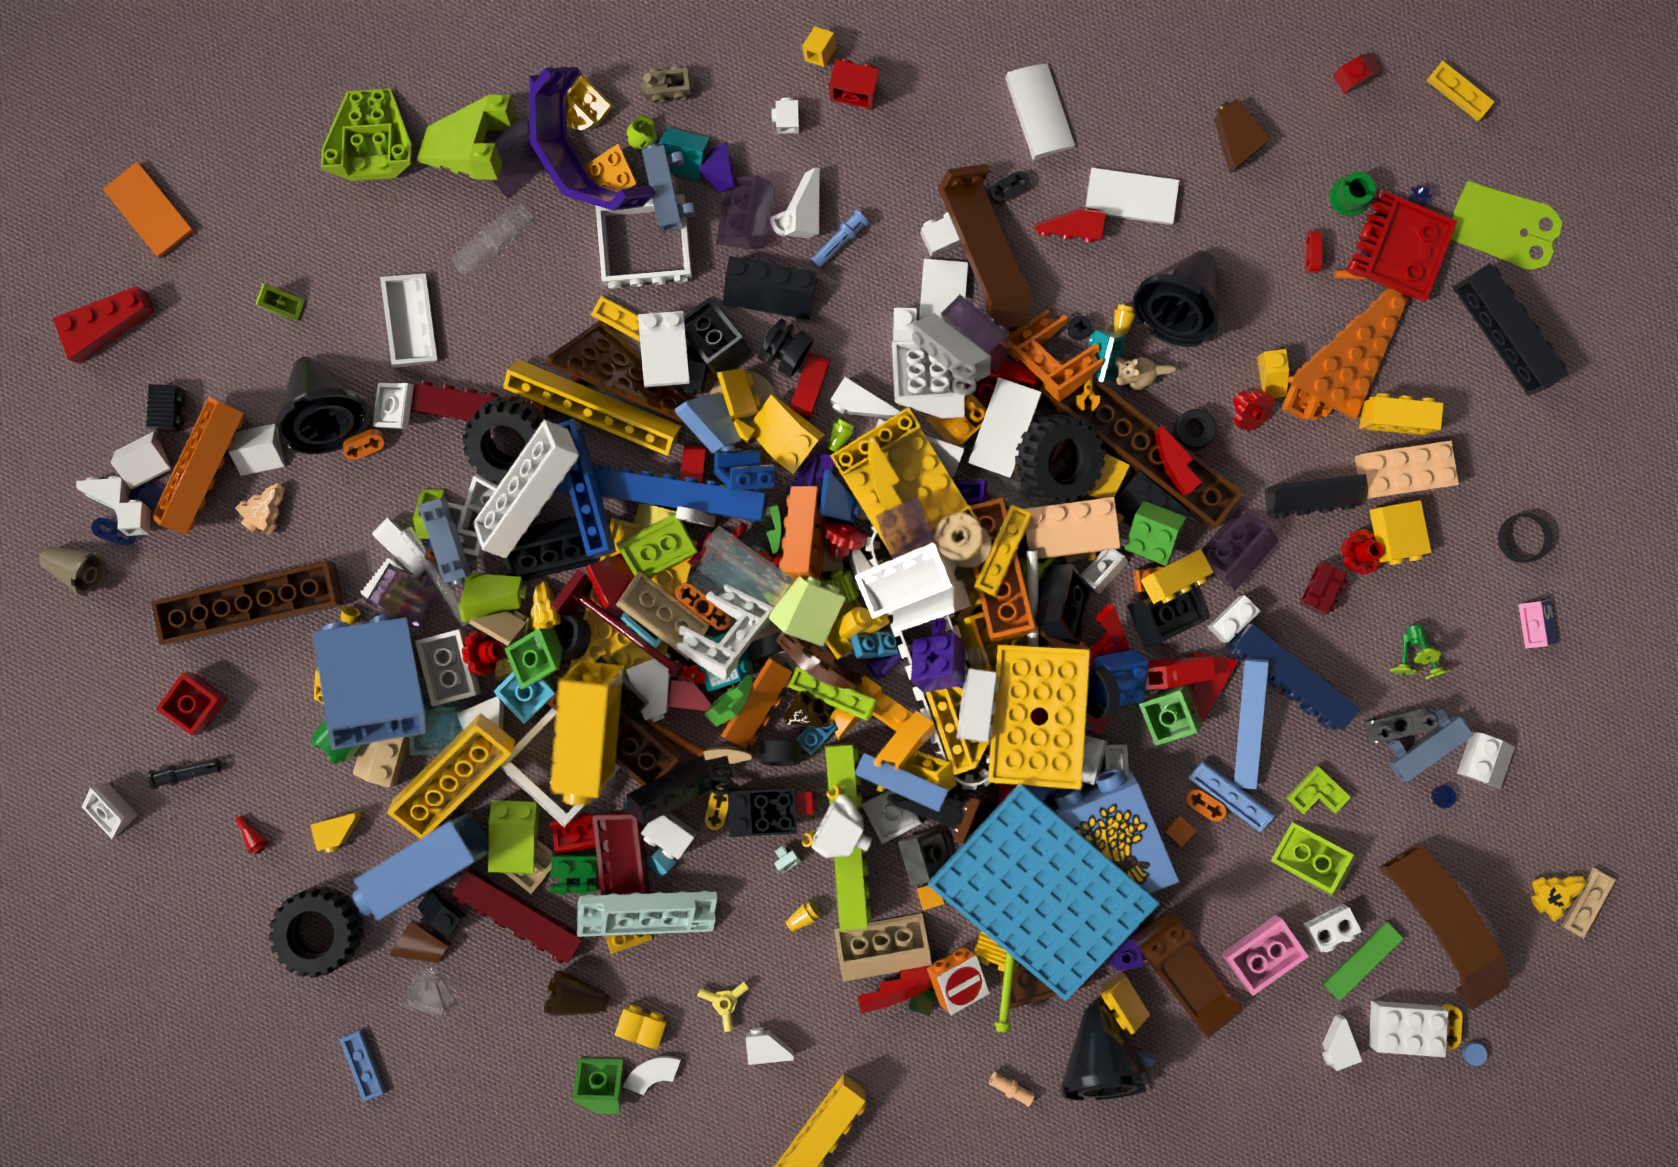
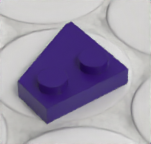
(813, 472)

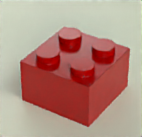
(853, 83)
(191, 703)

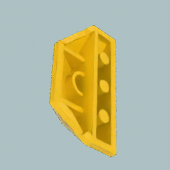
(946, 710)

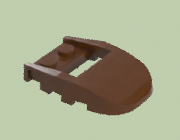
(818, 663)

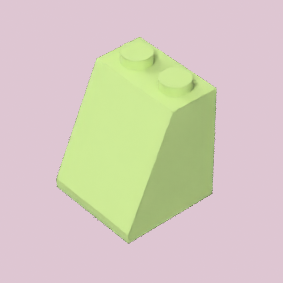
(808, 610)

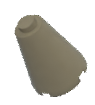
(76, 569)

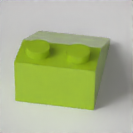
(513, 836)
(1314, 859)

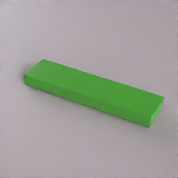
(1362, 961)

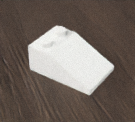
(663, 349)

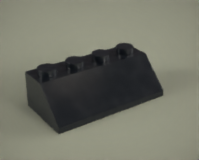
(769, 288)
(1314, 495)
(548, 550)

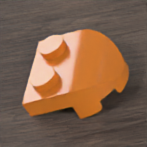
(1303, 405)

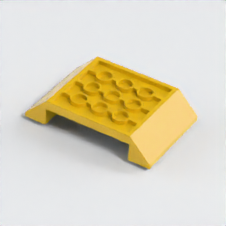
(915, 466)

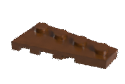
(1029, 989)

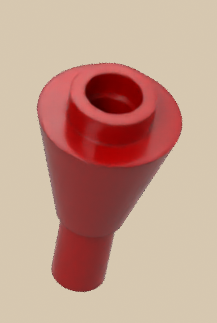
(253, 839)

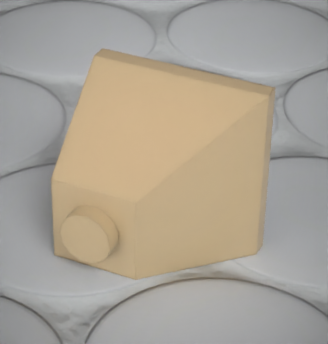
(503, 626)

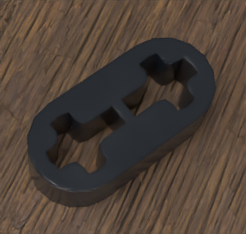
(1012, 191)

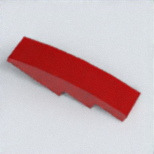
(892, 992)

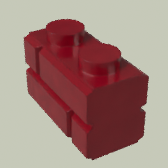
(1323, 589)

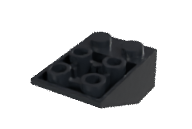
(762, 812)

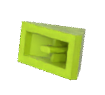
(279, 302)

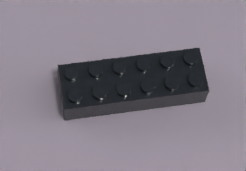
(1510, 330)

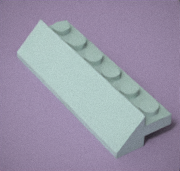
(646, 913)

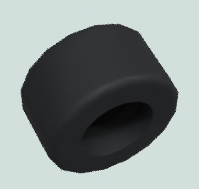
(1208, 425)
(780, 752)

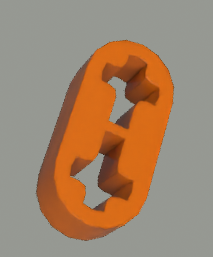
(363, 444)
(1202, 809)

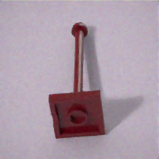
(575, 593)

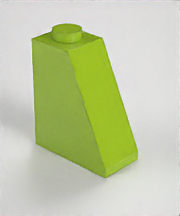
(490, 595)

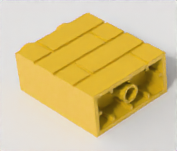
(586, 730)

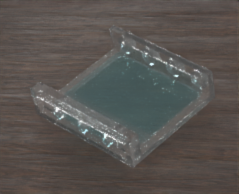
(740, 567)

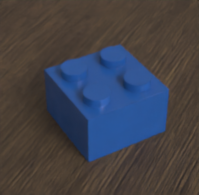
(1130, 673)

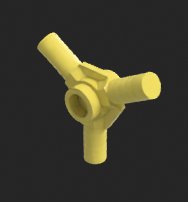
(724, 1002)

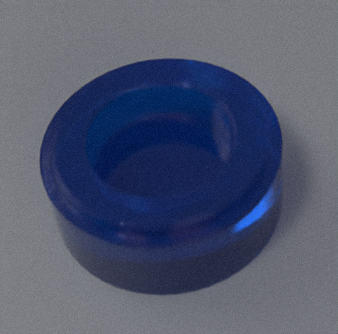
(1443, 796)

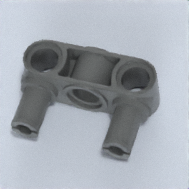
(1414, 722)

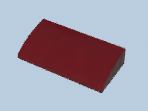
(620, 853)

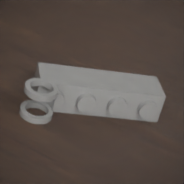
(953, 351)

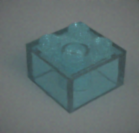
(440, 729)

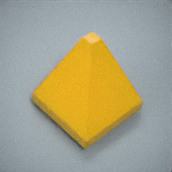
(744, 431)

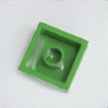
(1155, 533)
(1171, 715)

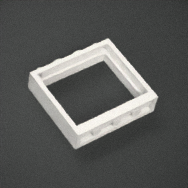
(637, 280)
(529, 787)

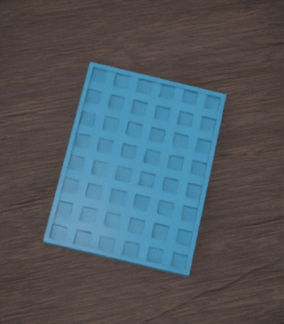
(1043, 892)

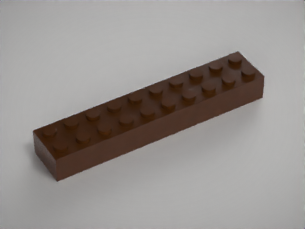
(1133, 441)

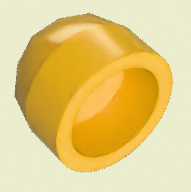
(350, 615)

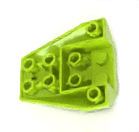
(367, 138)

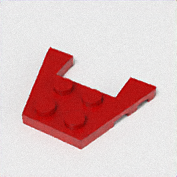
(1113, 640)

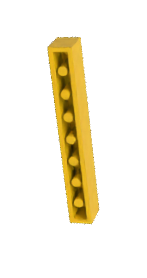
(592, 407)

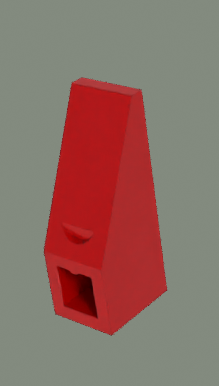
(1079, 222)
(1179, 672)

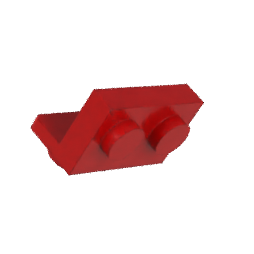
(575, 836)

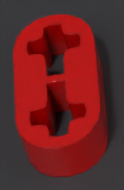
(1313, 252)

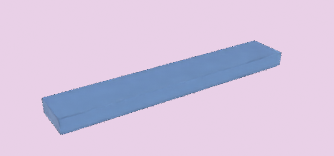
(1251, 723)

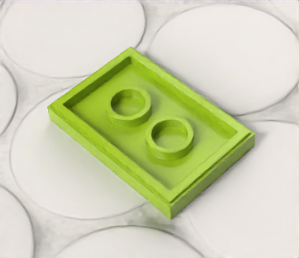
(657, 546)

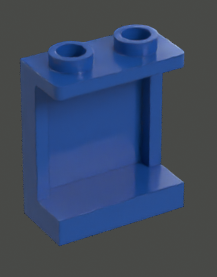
(743, 470)

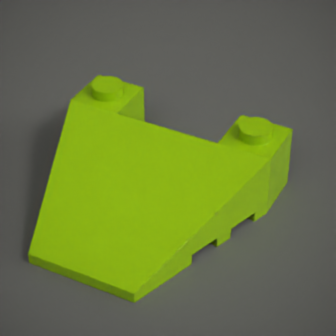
(459, 138)

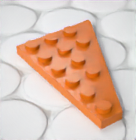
(1346, 366)

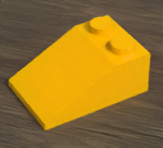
(785, 434)

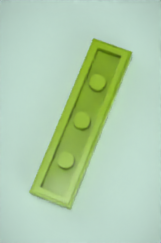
(843, 699)

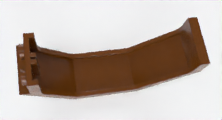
(1452, 922)
(1185, 973)

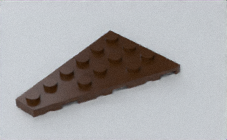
(613, 365)

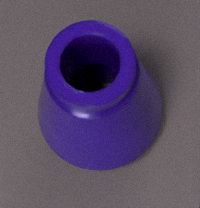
(881, 666)

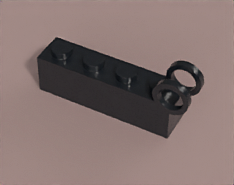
(677, 789)

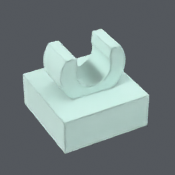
(786, 860)

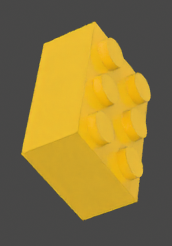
(1401, 415)

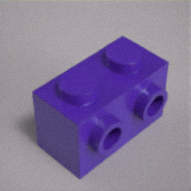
(1126, 955)

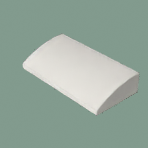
(1039, 110)
(408, 320)
(905, 580)

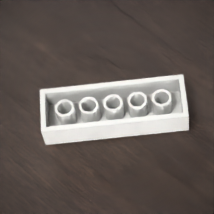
(525, 489)

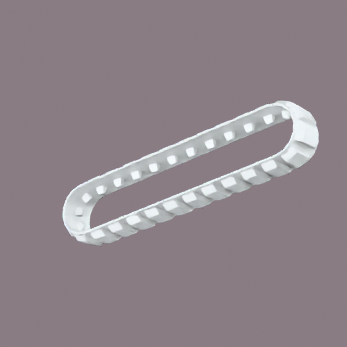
(904, 651)

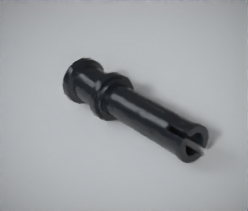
(173, 775)

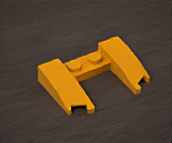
(910, 728)

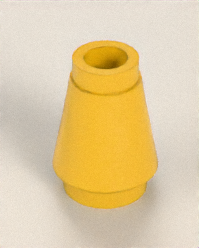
(1123, 319)
(803, 916)

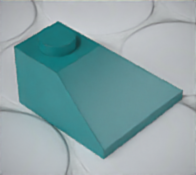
(1110, 347)

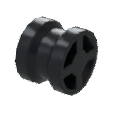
(1078, 332)

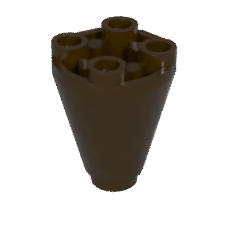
(573, 996)

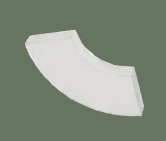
(652, 1071)

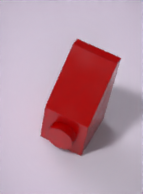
(1357, 72)

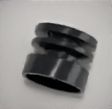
(784, 347)

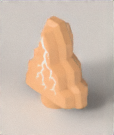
(262, 510)

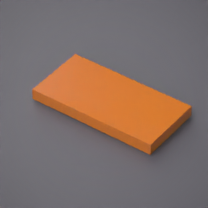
(148, 210)

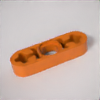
(693, 591)

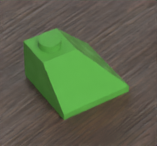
(535, 656)
(599, 1085)

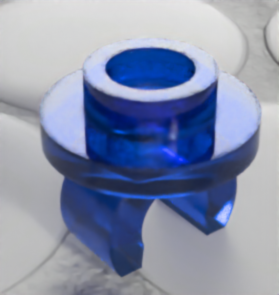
(1420, 192)

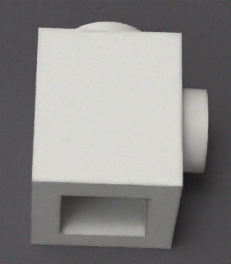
(786, 116)

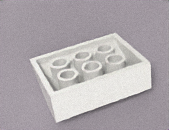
(924, 382)

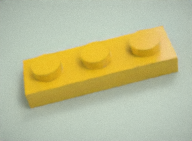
(1460, 91)

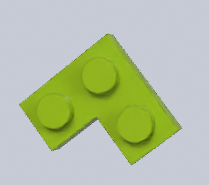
(1317, 786)

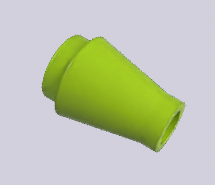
(840, 434)

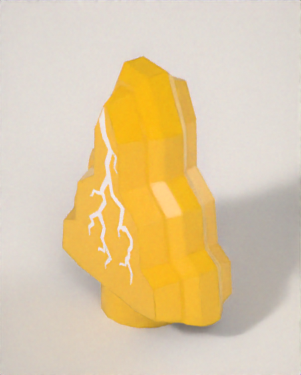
(542, 612)

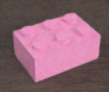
(1264, 954)

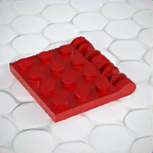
(1405, 248)

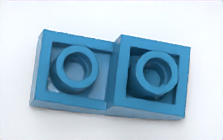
(874, 646)
(813, 737)

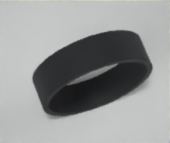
(1547, 537)
(1112, 690)

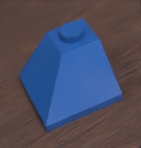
(836, 501)

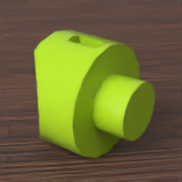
(642, 135)

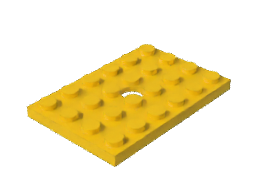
(1045, 753)

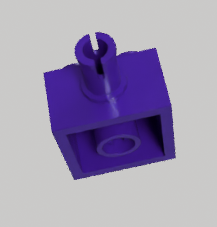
(938, 660)

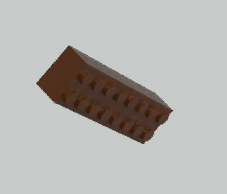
(247, 603)

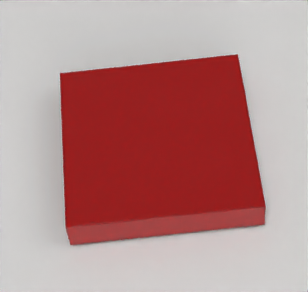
(610, 578)

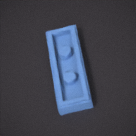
(362, 1065)

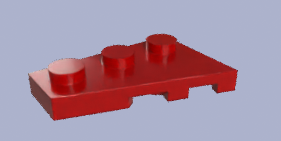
(1206, 693)

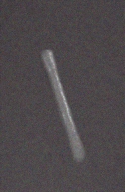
(416, 546)

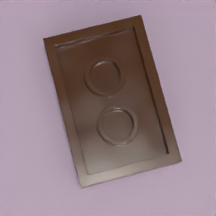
(975, 812)

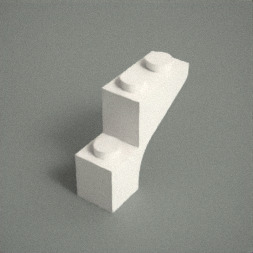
(113, 492)

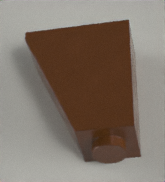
(1238, 134)

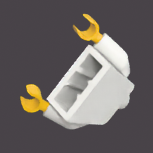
(839, 829)

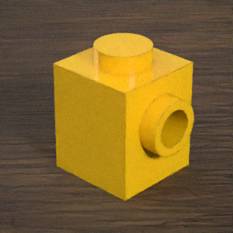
(819, 46)

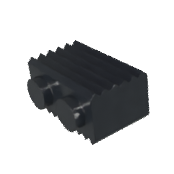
(165, 408)

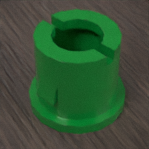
(1344, 201)

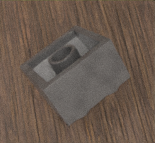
(925, 854)

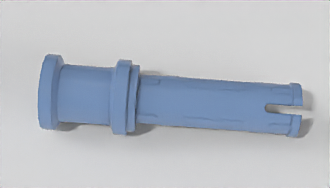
(847, 231)

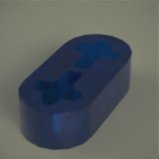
(112, 535)

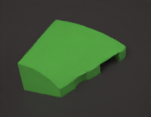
(729, 703)

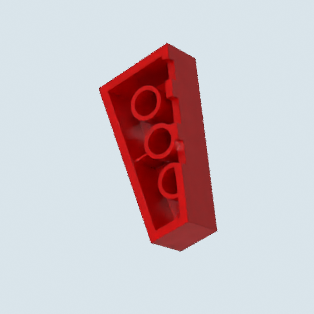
(95, 324)

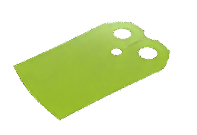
(1493, 224)

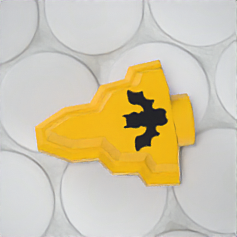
(1555, 894)

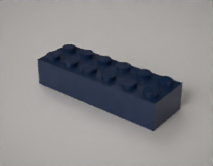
(1294, 679)

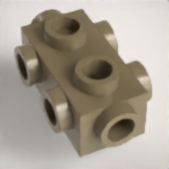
(661, 84)

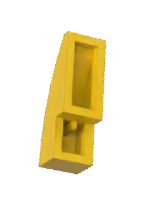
(882, 476)

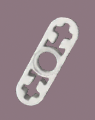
(695, 516)

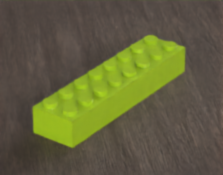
(849, 869)

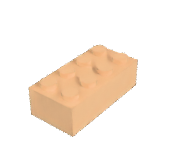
(1408, 469)

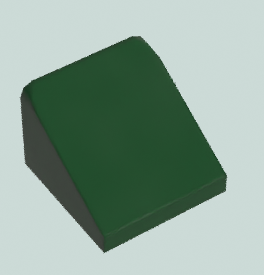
(922, 1002)

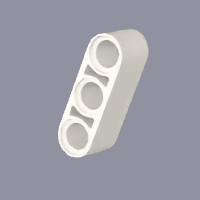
(389, 536)

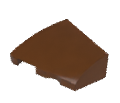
(420, 944)

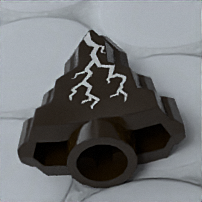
(807, 711)

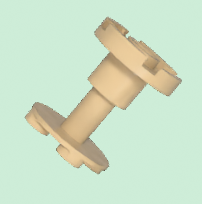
(963, 540)

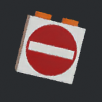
(958, 980)

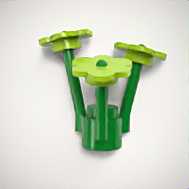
(1417, 637)

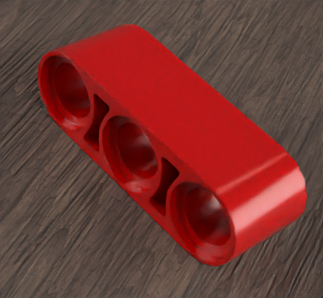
(810, 384)
(694, 463)

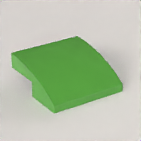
(775, 535)

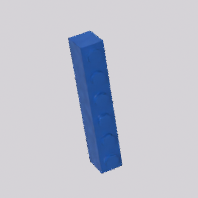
(587, 497)

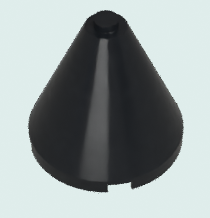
(1181, 301)
(319, 410)
(1103, 1060)

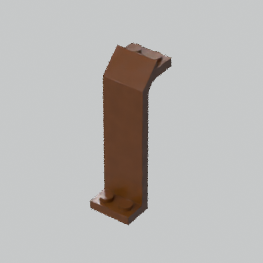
(986, 245)

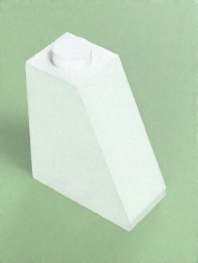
(654, 684)
(492, 709)

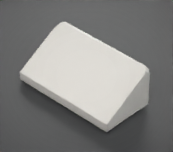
(1104, 569)

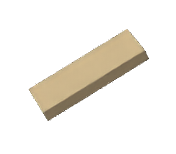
(1588, 903)

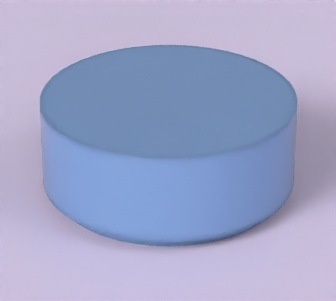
(1474, 1053)
(1147, 1057)

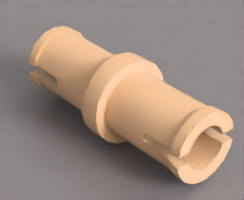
(1011, 1089)

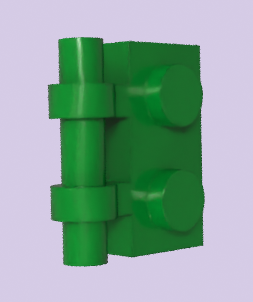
(573, 866)

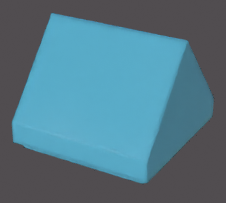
(660, 863)

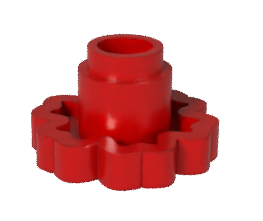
(1252, 409)
(842, 538)
(1362, 552)
(481, 653)

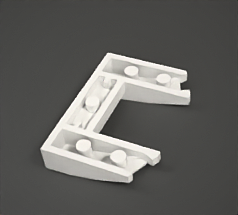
(723, 657)

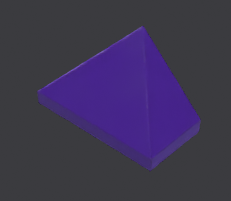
(719, 168)
(972, 490)

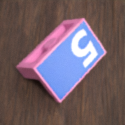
(1538, 624)

